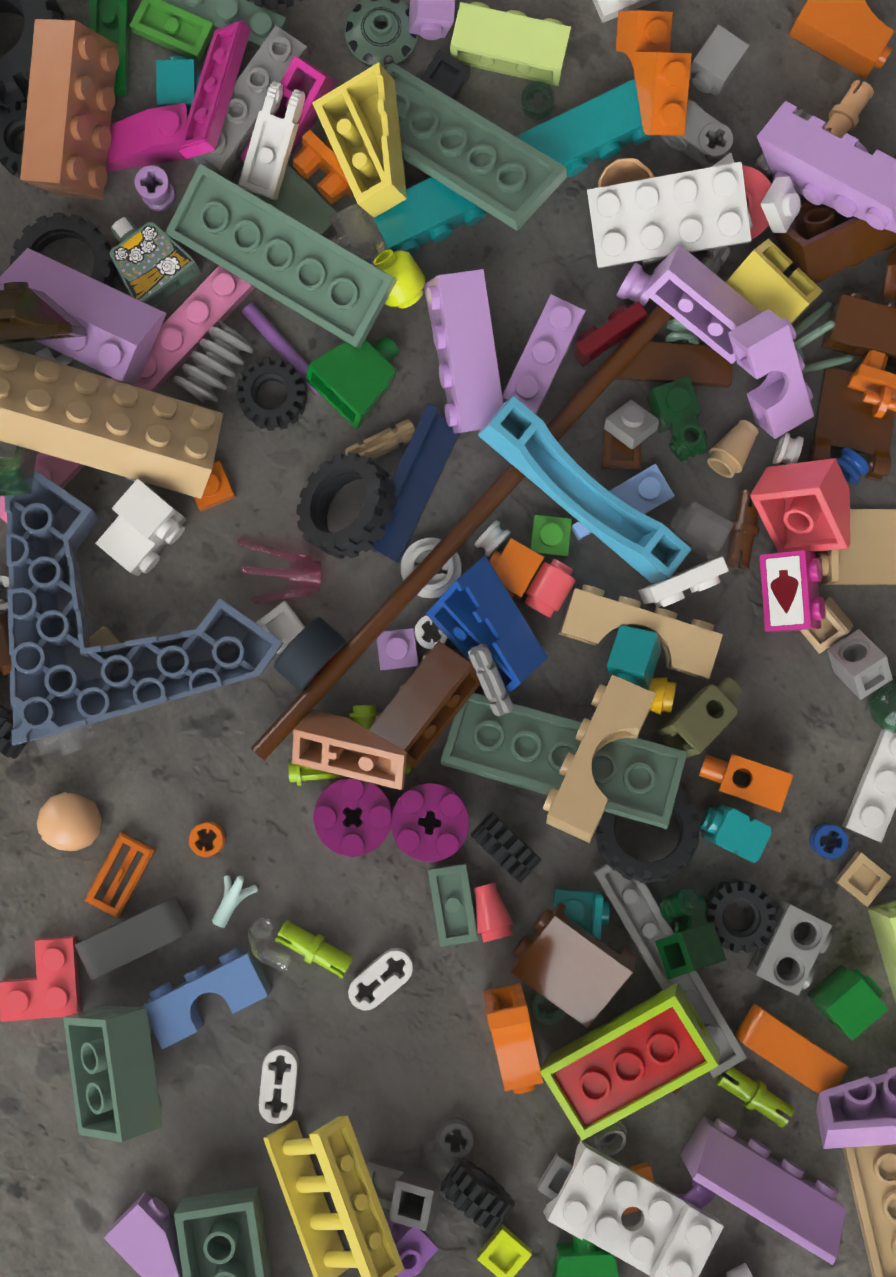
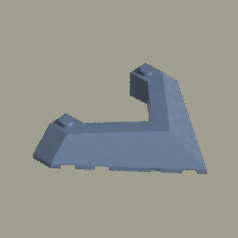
(47, 621)

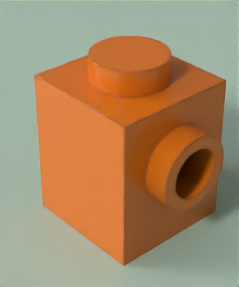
(515, 567)

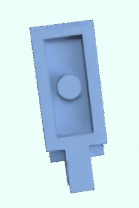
(641, 492)

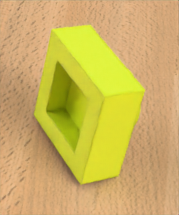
(504, 1253)

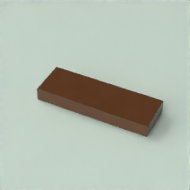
(672, 361)

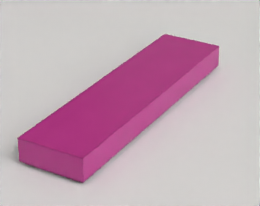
(214, 90)

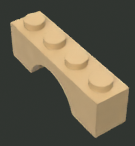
(686, 646)
(619, 715)

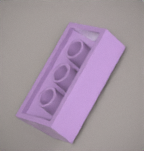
(116, 324)
(765, 1187)

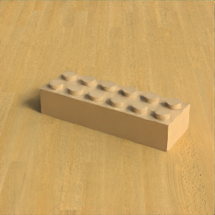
(106, 423)

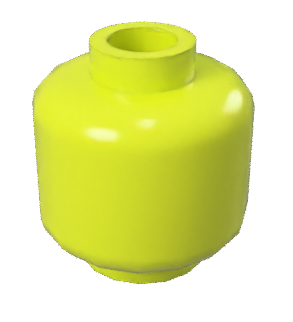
(409, 275)

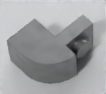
(406, 1191)

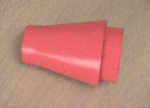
(491, 914)

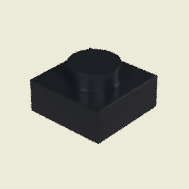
(446, 74)

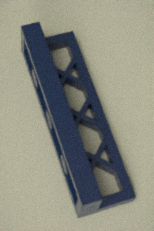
(416, 480)

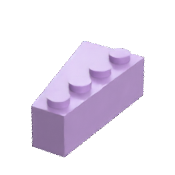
(464, 348)

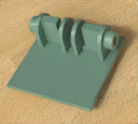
(302, 202)

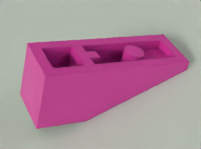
(314, 83)
(147, 138)

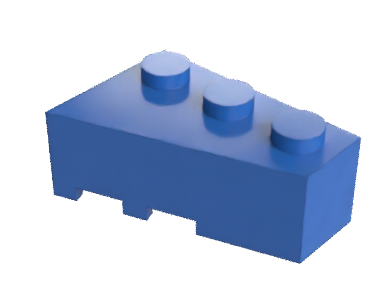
(482, 612)

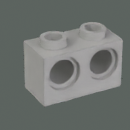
(783, 945)

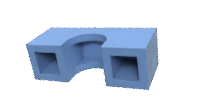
(174, 1009)

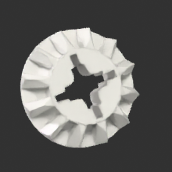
(440, 582)

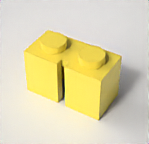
(766, 287)

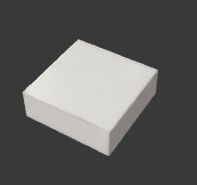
(282, 624)

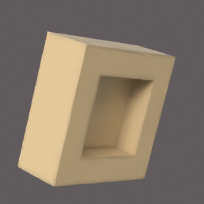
(862, 878)

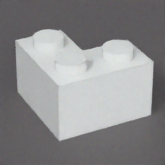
(141, 529)

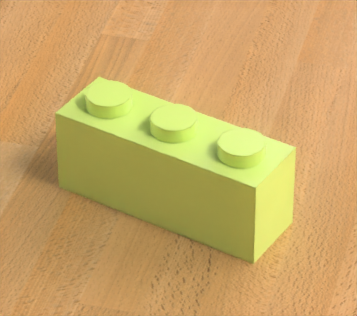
(509, 43)

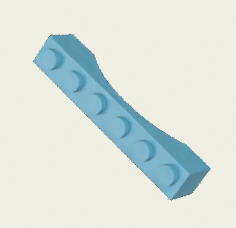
(536, 453)

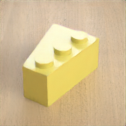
(366, 138)

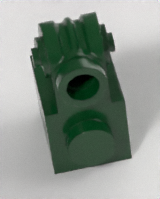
(677, 411)
(694, 939)

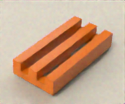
(136, 845)

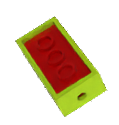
(630, 1061)

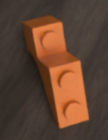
(659, 75)

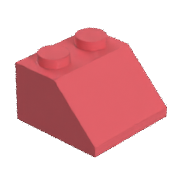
(805, 506)

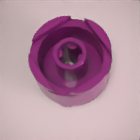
(353, 838)
(445, 838)

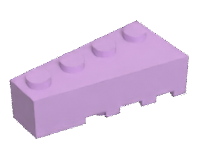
(831, 168)
(859, 1112)

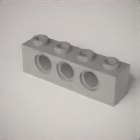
(248, 98)

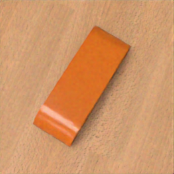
(790, 1050)

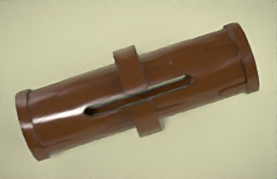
(743, 532)

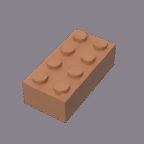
(69, 109)

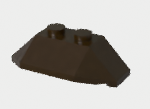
(33, 316)

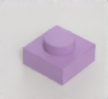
(397, 649)

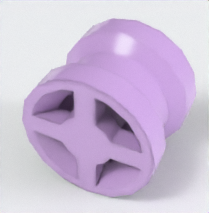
(635, 285)

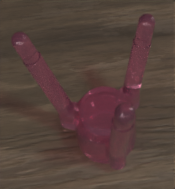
(304, 575)

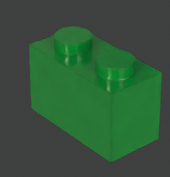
(849, 1001)

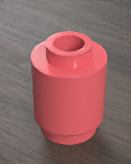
(549, 588)

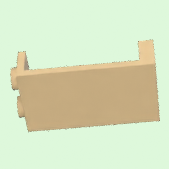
(870, 553)

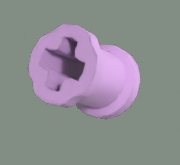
(145, 183)

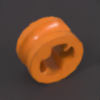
(196, 835)

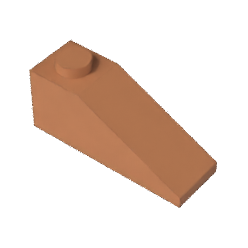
(348, 750)

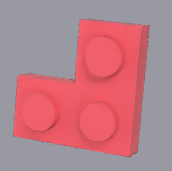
(53, 991)

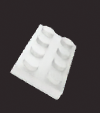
(658, 213)

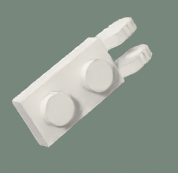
(271, 143)

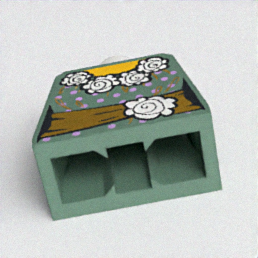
(150, 262)

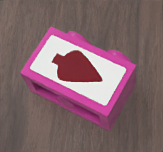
(792, 591)

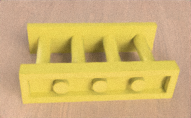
(352, 1193)

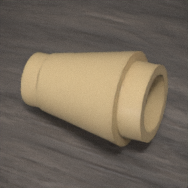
(733, 449)

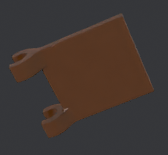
(849, 423)

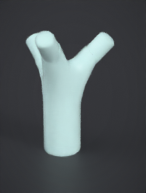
(232, 897)

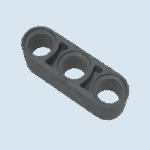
(133, 937)

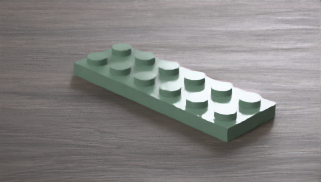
(472, 152)
(281, 256)
(531, 745)

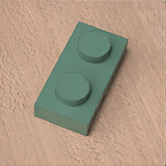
(452, 904)

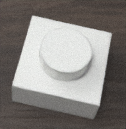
(781, 204)

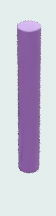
(277, 340)

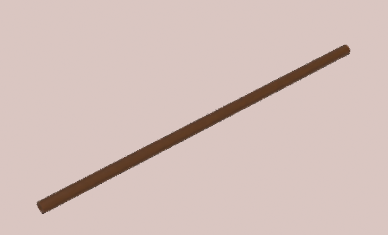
(453, 540)

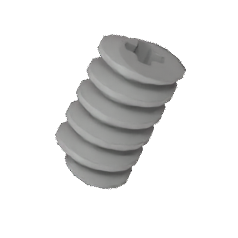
(213, 364)

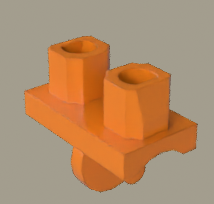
(317, 155)
(875, 382)

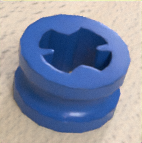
(852, 465)
(823, 830)

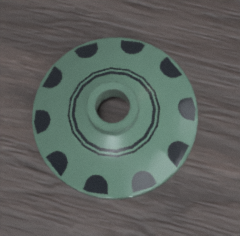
(380, 45)

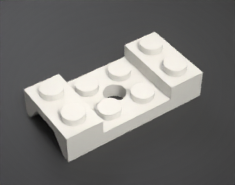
(667, 1241)

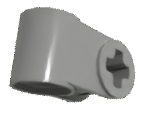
(700, 134)

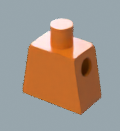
(766, 785)

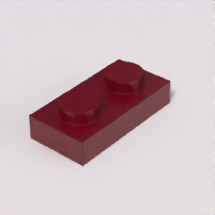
(596, 341)

